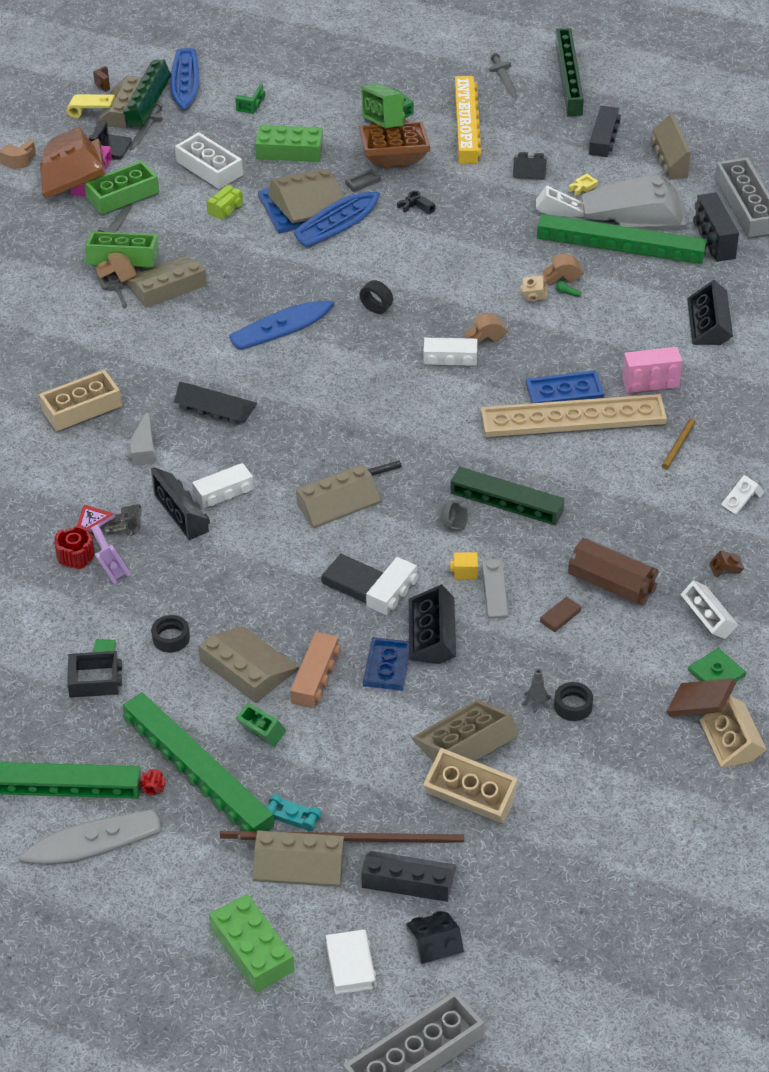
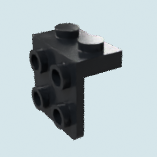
(118, 144)
(529, 166)
(435, 936)

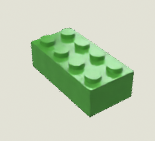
(382, 105)
(289, 143)
(122, 187)
(139, 248)
(251, 942)

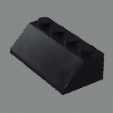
(710, 315)
(214, 402)
(179, 504)
(432, 626)
(407, 876)

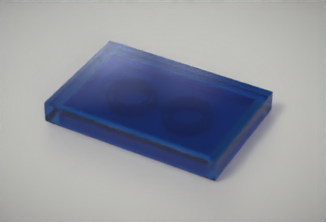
(387, 664)

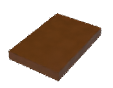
(701, 697)

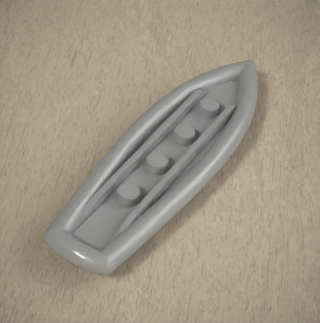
(92, 838)

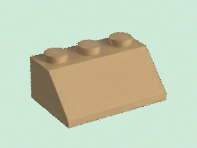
(733, 734)

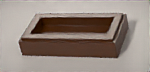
(560, 614)

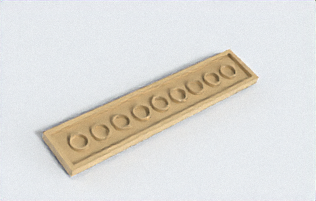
(573, 415)

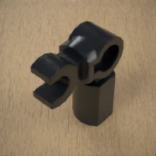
(414, 198)

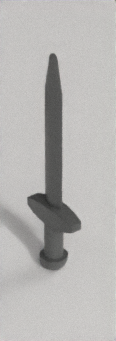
(501, 68)
(154, 117)
(118, 220)

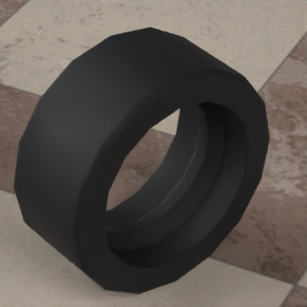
(383, 293)
(170, 622)
(573, 689)

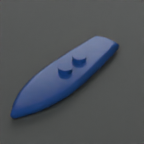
(184, 77)
(336, 218)
(280, 324)

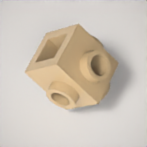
(534, 288)

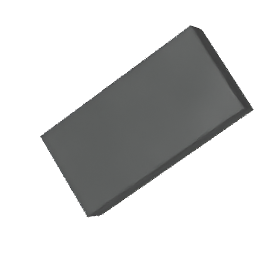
(363, 180)

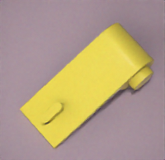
(83, 101)

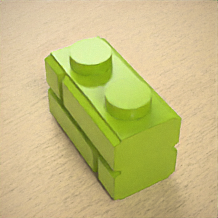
(225, 202)

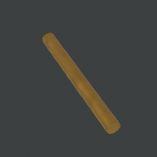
(679, 442)

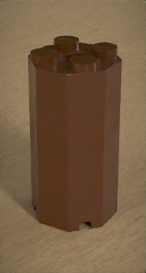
(613, 571)

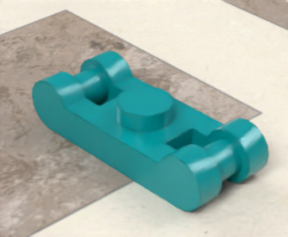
(293, 813)

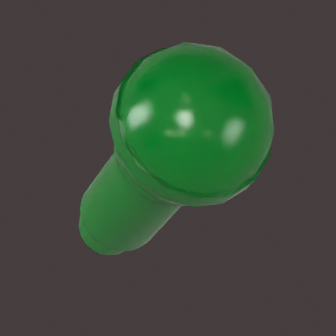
(562, 287)

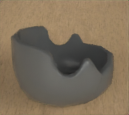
(454, 515)

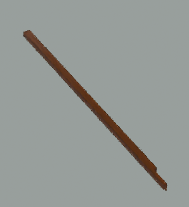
(359, 837)

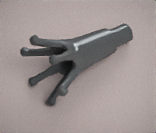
(537, 690)

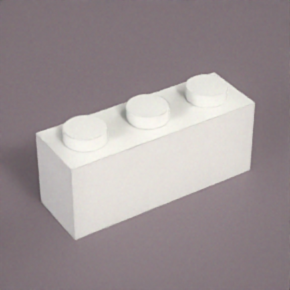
(450, 351)
(223, 485)
(392, 586)
(709, 609)

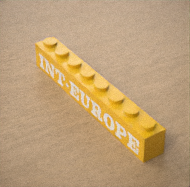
(467, 119)

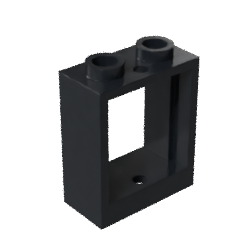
(90, 661)

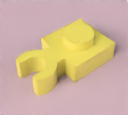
(584, 183)

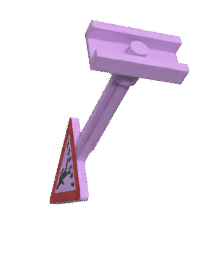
(109, 558)

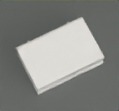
(351, 962)

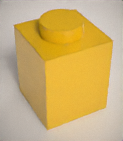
(464, 565)

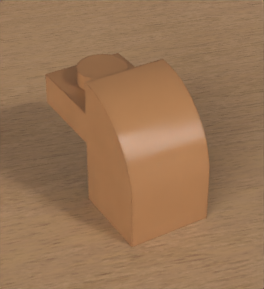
(17, 157)
(120, 264)
(565, 266)
(487, 325)

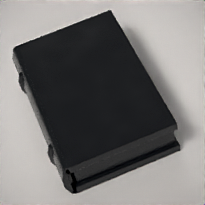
(350, 577)

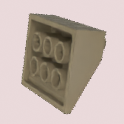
(304, 193)
(167, 280)
(246, 662)
(469, 732)

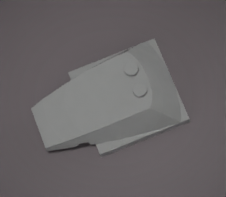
(637, 203)

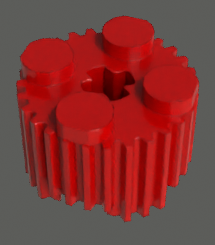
(74, 547)

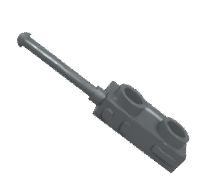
(112, 284)

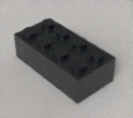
(716, 227)

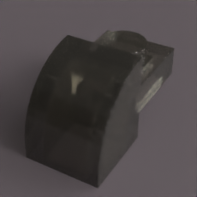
(127, 521)

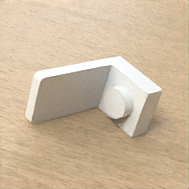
(741, 493)

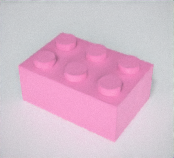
(652, 369)

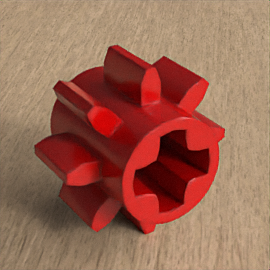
(152, 782)

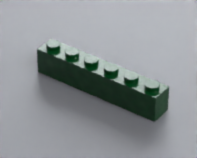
(147, 93)
(507, 496)

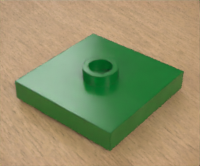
(716, 666)

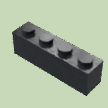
(604, 131)

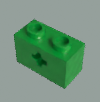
(261, 724)

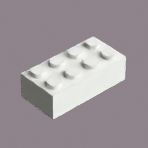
(209, 160)

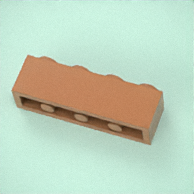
(315, 670)

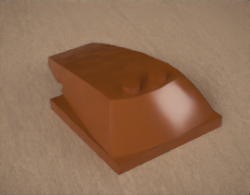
(394, 145)
(70, 161)

